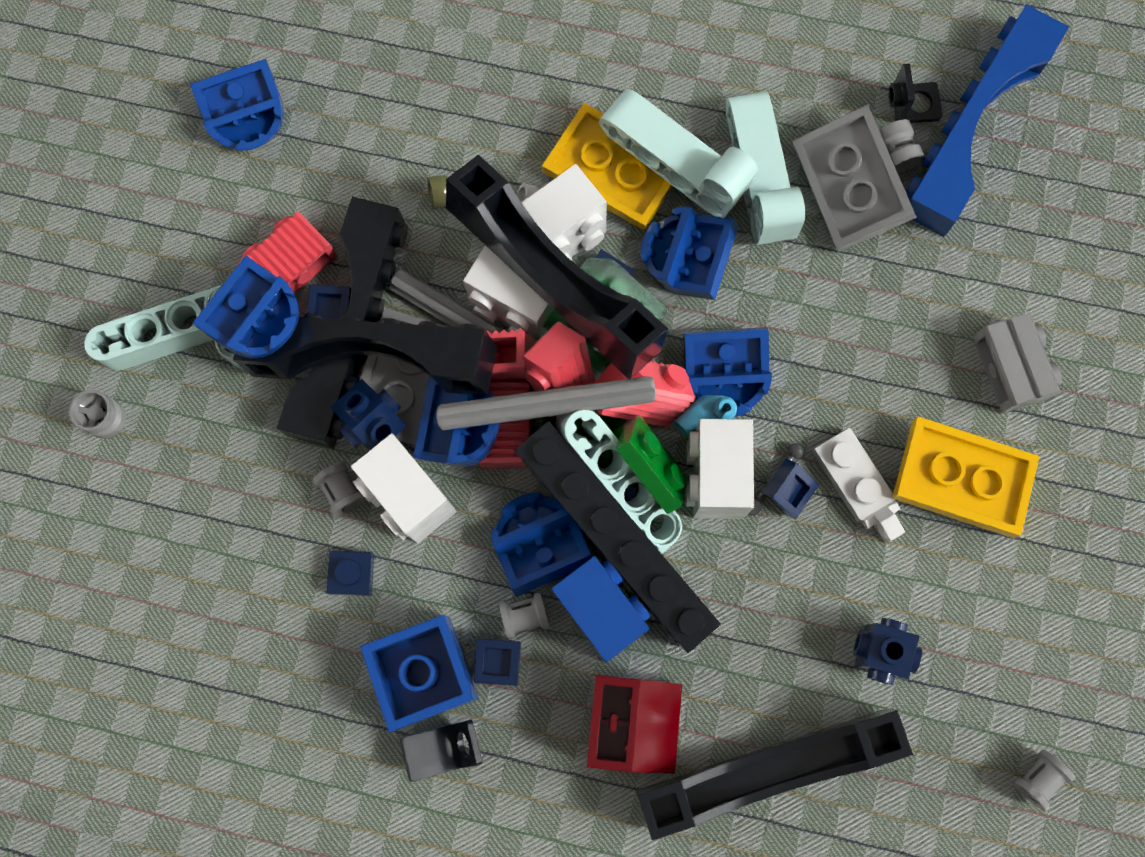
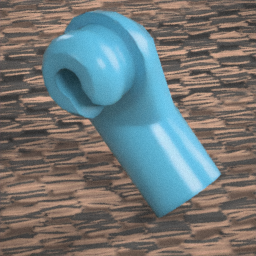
(705, 408)

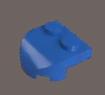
(241, 106)
(689, 252)
(250, 312)
(729, 364)
(453, 446)
(537, 542)

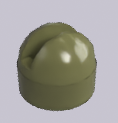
(437, 191)

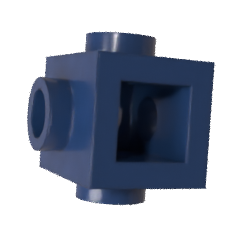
(367, 415)
(872, 656)

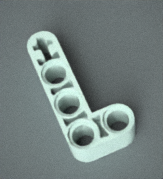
(678, 155)
(772, 206)
(111, 340)
(618, 476)

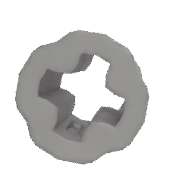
(338, 489)
(524, 615)
(1044, 780)

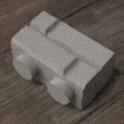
(1017, 362)

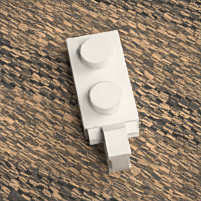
(860, 484)

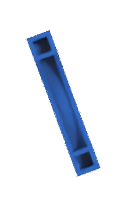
(949, 180)

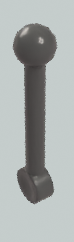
(795, 452)

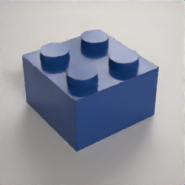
(601, 608)
(419, 672)

